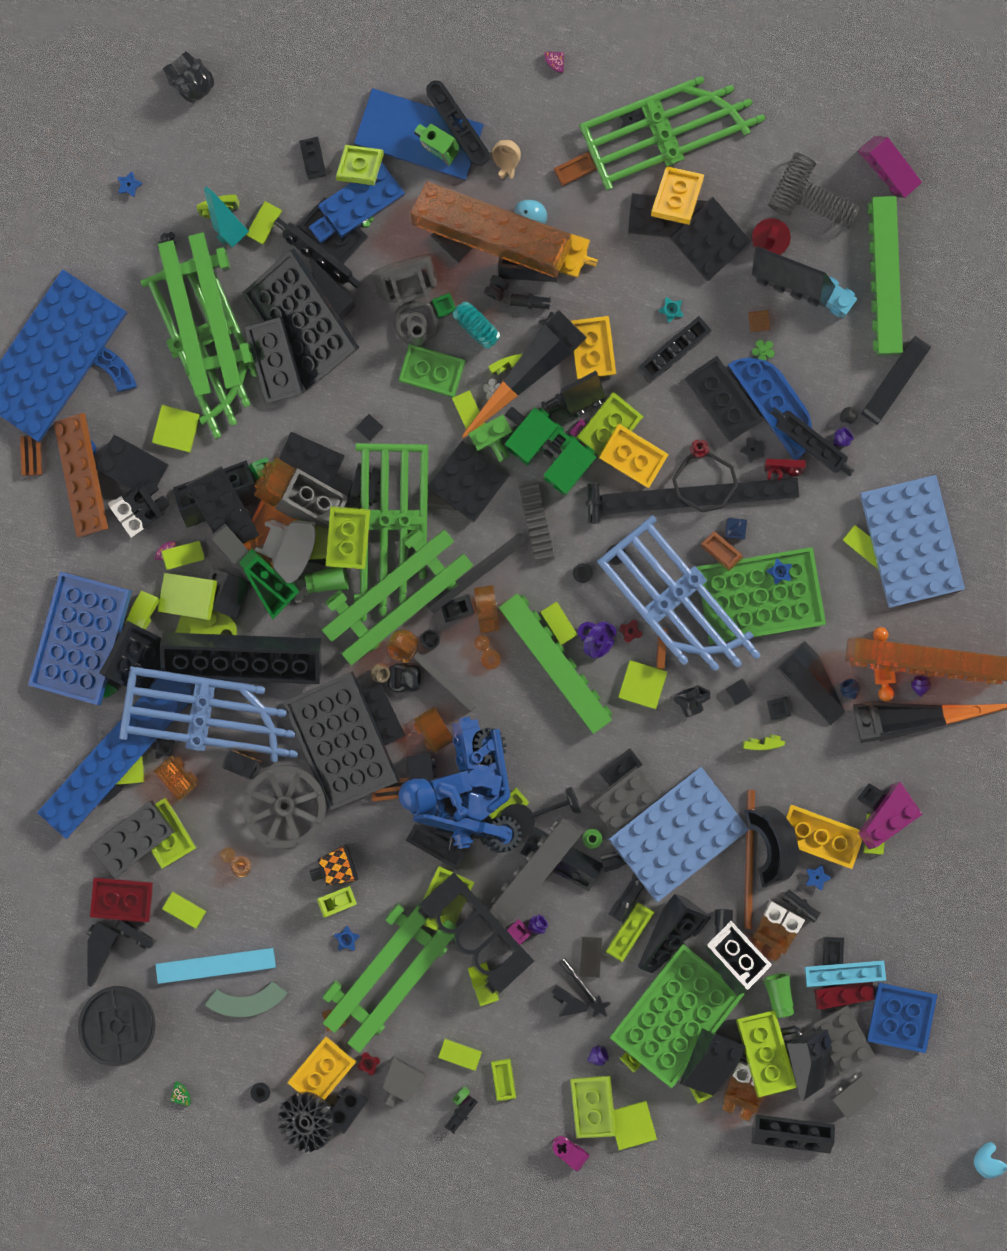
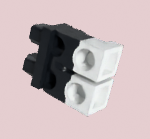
(137, 508)

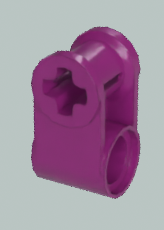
(572, 1154)

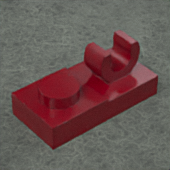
(793, 467)

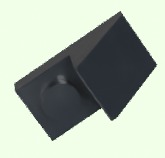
(573, 1004)

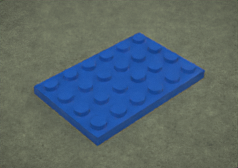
(79, 637)

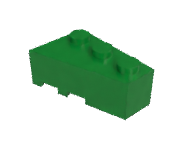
(268, 584)

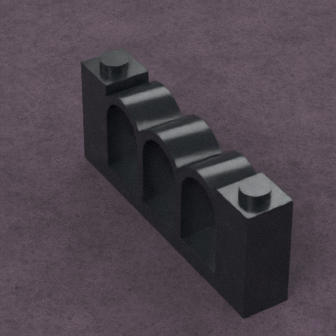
(506, 972)

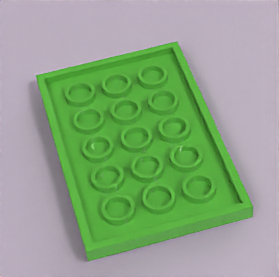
(757, 603)
(671, 1014)

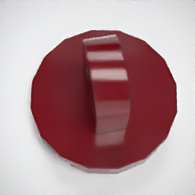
(771, 235)

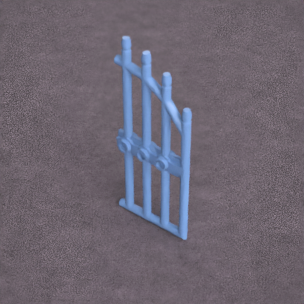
(674, 595)
(200, 719)

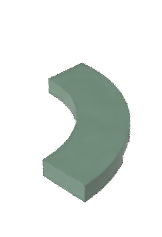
(246, 1006)

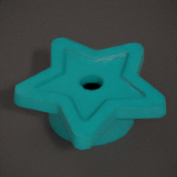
(671, 304)

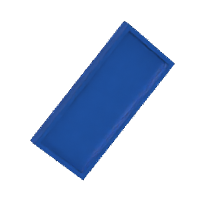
(391, 124)

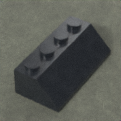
(791, 277)
(241, 480)

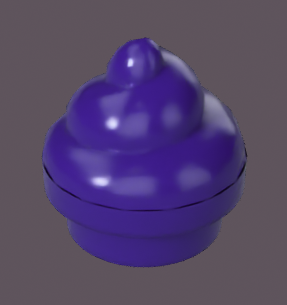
(842, 437)
(921, 685)
(537, 924)
(598, 1055)

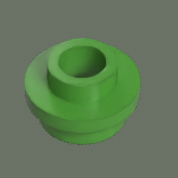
(587, 834)

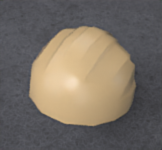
(506, 156)

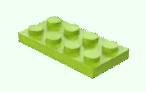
(766, 1054)

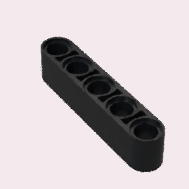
(896, 380)

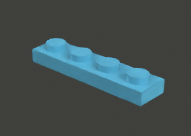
(845, 974)

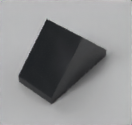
(458, 608)

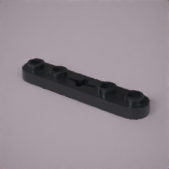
(468, 138)

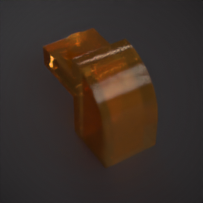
(486, 609)

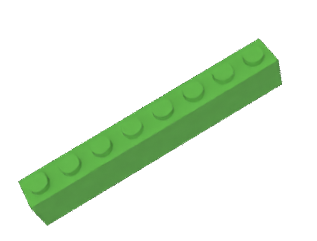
(885, 276)
(555, 663)

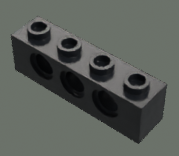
(674, 349)
(793, 1134)

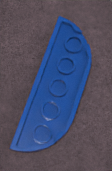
(767, 390)

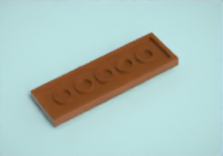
(80, 475)

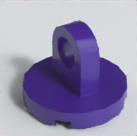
(598, 640)

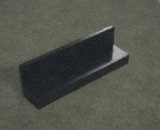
(573, 866)

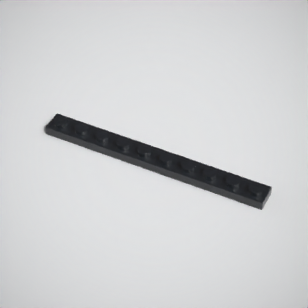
(700, 495)

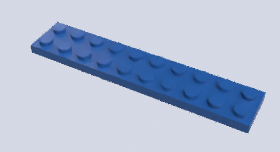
(109, 762)

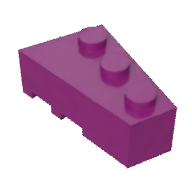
(890, 166)
(890, 816)

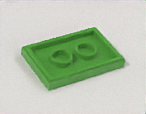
(431, 370)

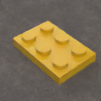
(677, 195)
(596, 350)
(633, 456)
(322, 1069)

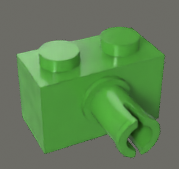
(492, 436)

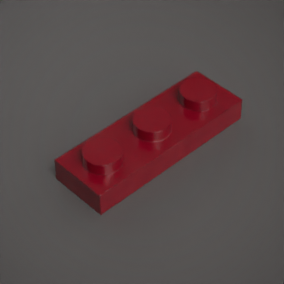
(843, 994)

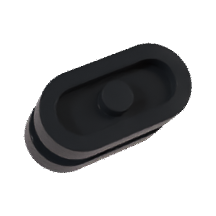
(374, 479)

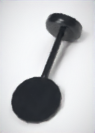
(525, 816)

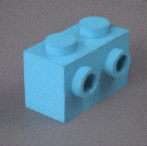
(840, 300)

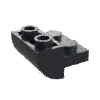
(229, 593)

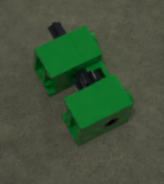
(539, 433)

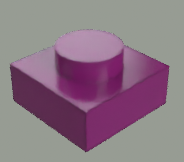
(519, 932)

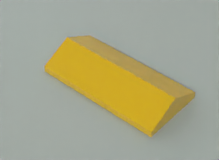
(825, 836)

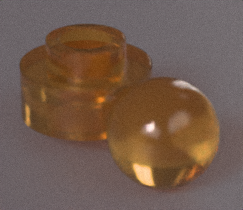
(482, 643)
(229, 856)

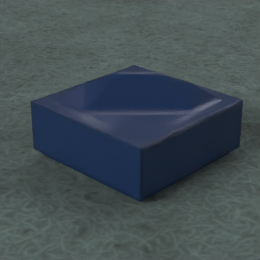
(736, 528)

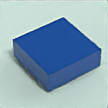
(322, 229)

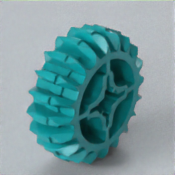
(476, 325)

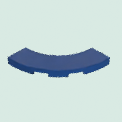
(116, 369)

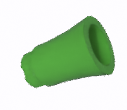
(327, 580)
(780, 994)

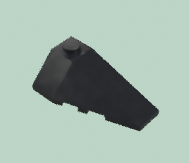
(675, 925)

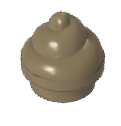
(380, 673)

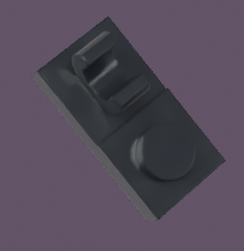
(312, 158)

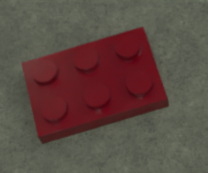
(121, 899)

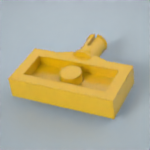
(577, 257)

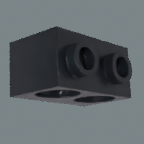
(349, 1111)

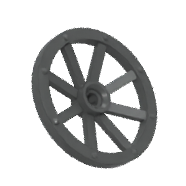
(298, 840)

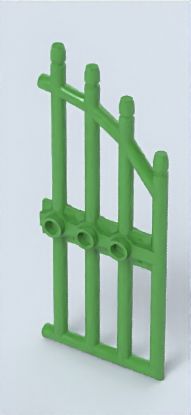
(661, 129)
(205, 337)
(393, 519)

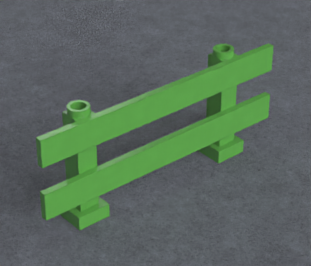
(203, 266)
(351, 615)
(349, 1002)

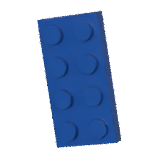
(360, 202)

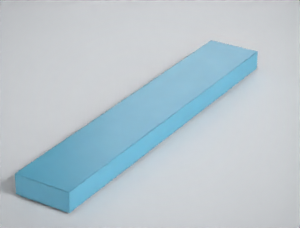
(215, 965)

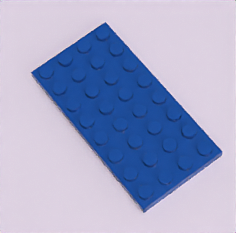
(54, 353)

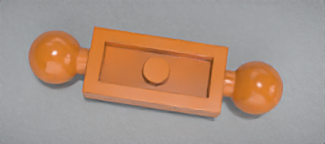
(883, 677)

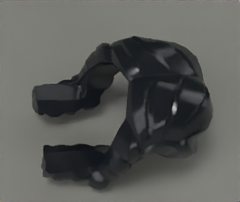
(194, 82)

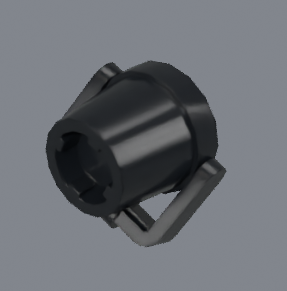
(691, 701)

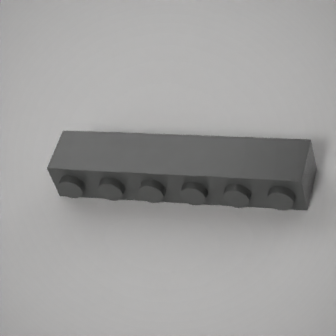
(534, 871)

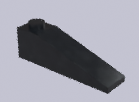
(810, 679)

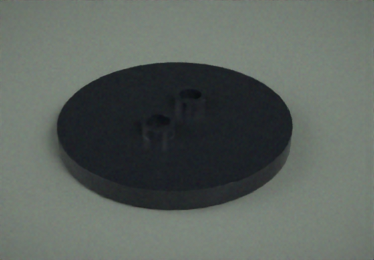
(116, 1026)

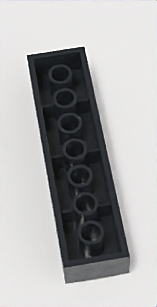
(242, 657)

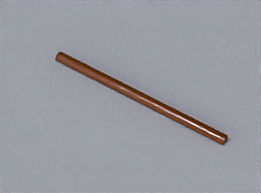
(749, 866)

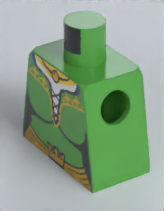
(438, 142)

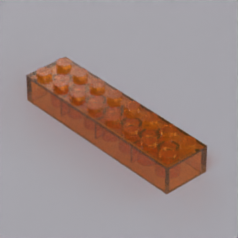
(491, 229)
(923, 659)

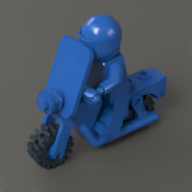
(485, 786)

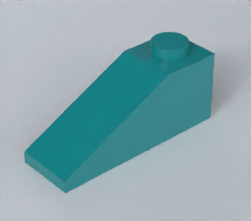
(224, 222)

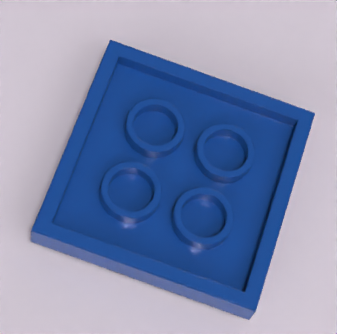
(901, 1017)

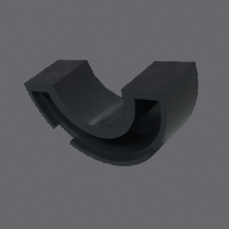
(780, 843)

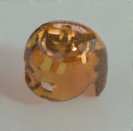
(404, 644)

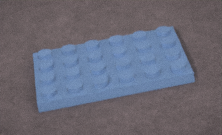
(912, 541)
(678, 834)

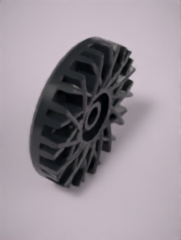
(306, 1121)

